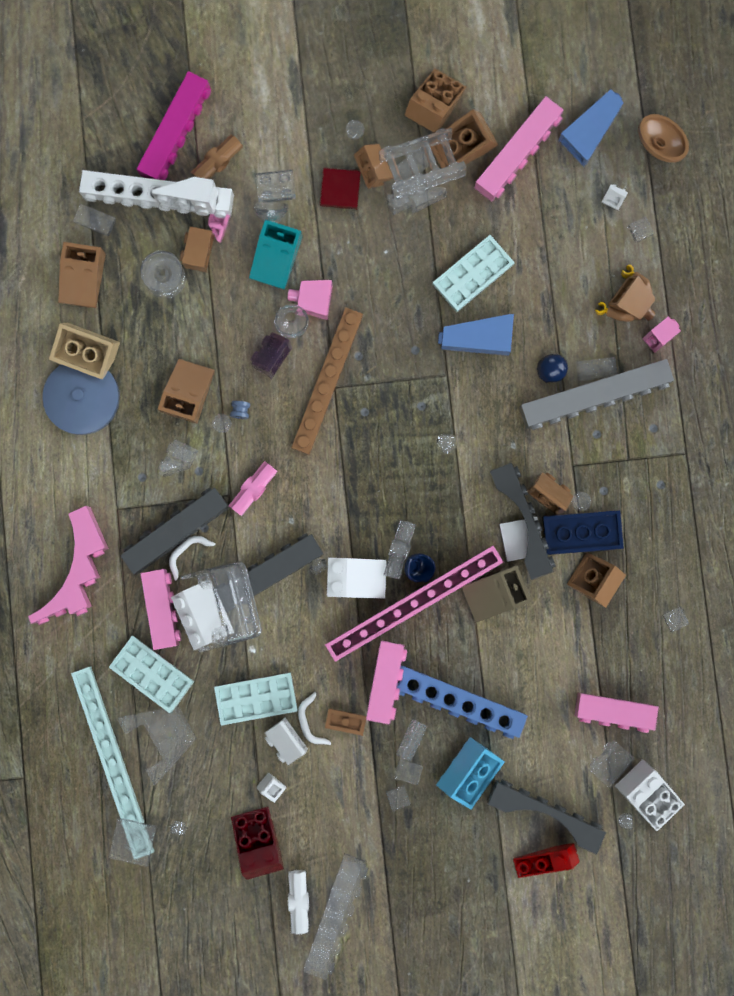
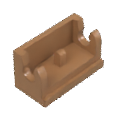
(370, 167)

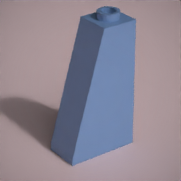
(588, 130)
(479, 336)

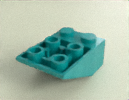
(275, 254)

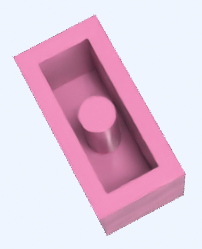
(662, 334)

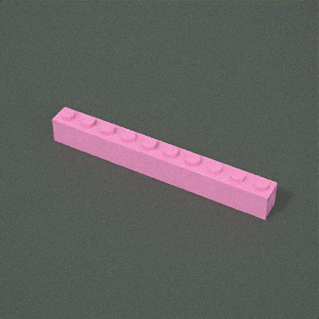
(414, 603)

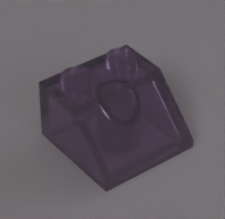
(271, 355)

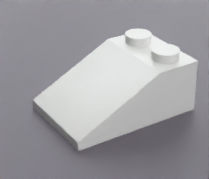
(356, 578)

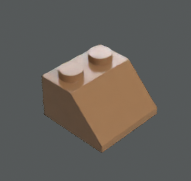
(596, 579)

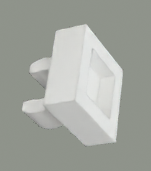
(614, 196)

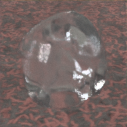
(446, 443)

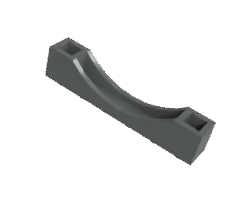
(536, 560)
(508, 799)

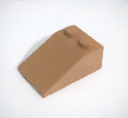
(469, 139)
(550, 494)

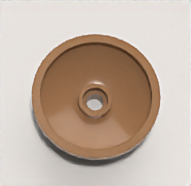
(663, 138)

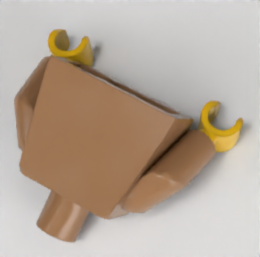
(631, 300)

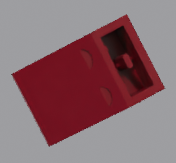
(256, 843)

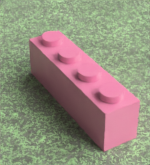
(160, 609)
(385, 681)
(616, 711)

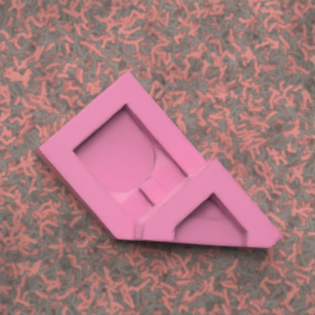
(218, 226)

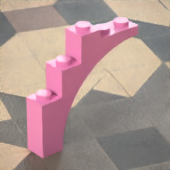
(83, 571)

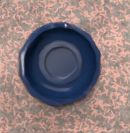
(552, 368)
(419, 568)

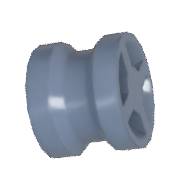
(240, 409)

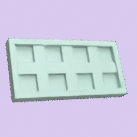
(473, 273)
(151, 674)
(255, 698)

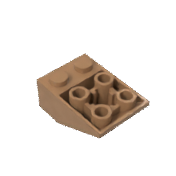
(434, 100)
(80, 274)
(186, 391)

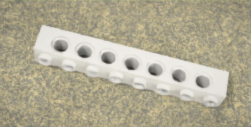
(93, 180)

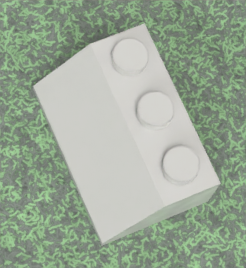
(198, 614)

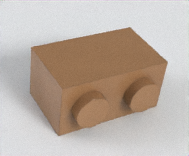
(197, 249)

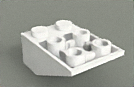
(188, 195)
(649, 794)

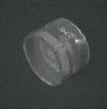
(158, 264)

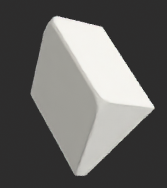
(271, 787)

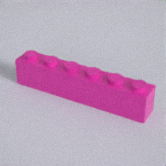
(174, 127)

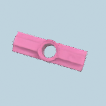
(253, 488)

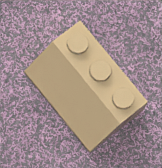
(83, 350)

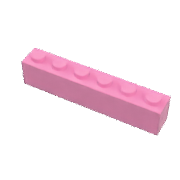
(518, 149)

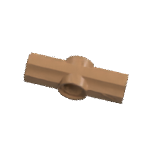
(217, 158)

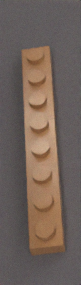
(327, 381)

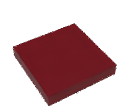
(340, 188)

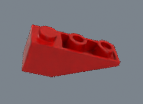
(546, 861)

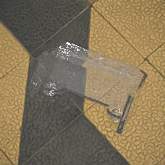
(234, 603)

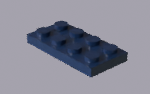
(583, 532)

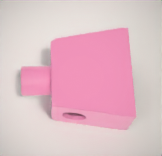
(313, 297)

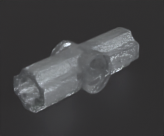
(399, 549)

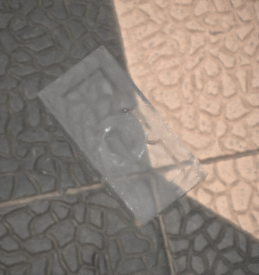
(94, 220)

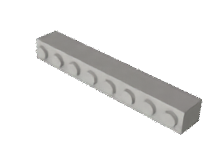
(595, 394)

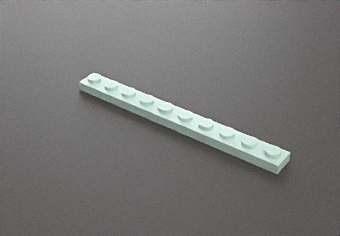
(107, 745)

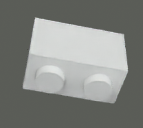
(286, 741)

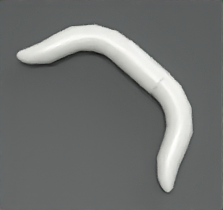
(182, 547)
(304, 724)

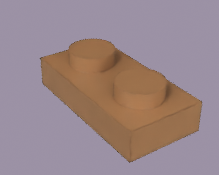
(345, 721)

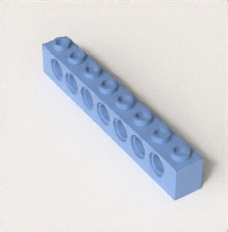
(516, 719)

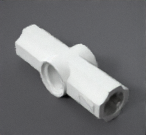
(298, 902)

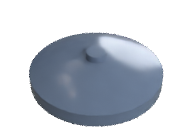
(80, 401)

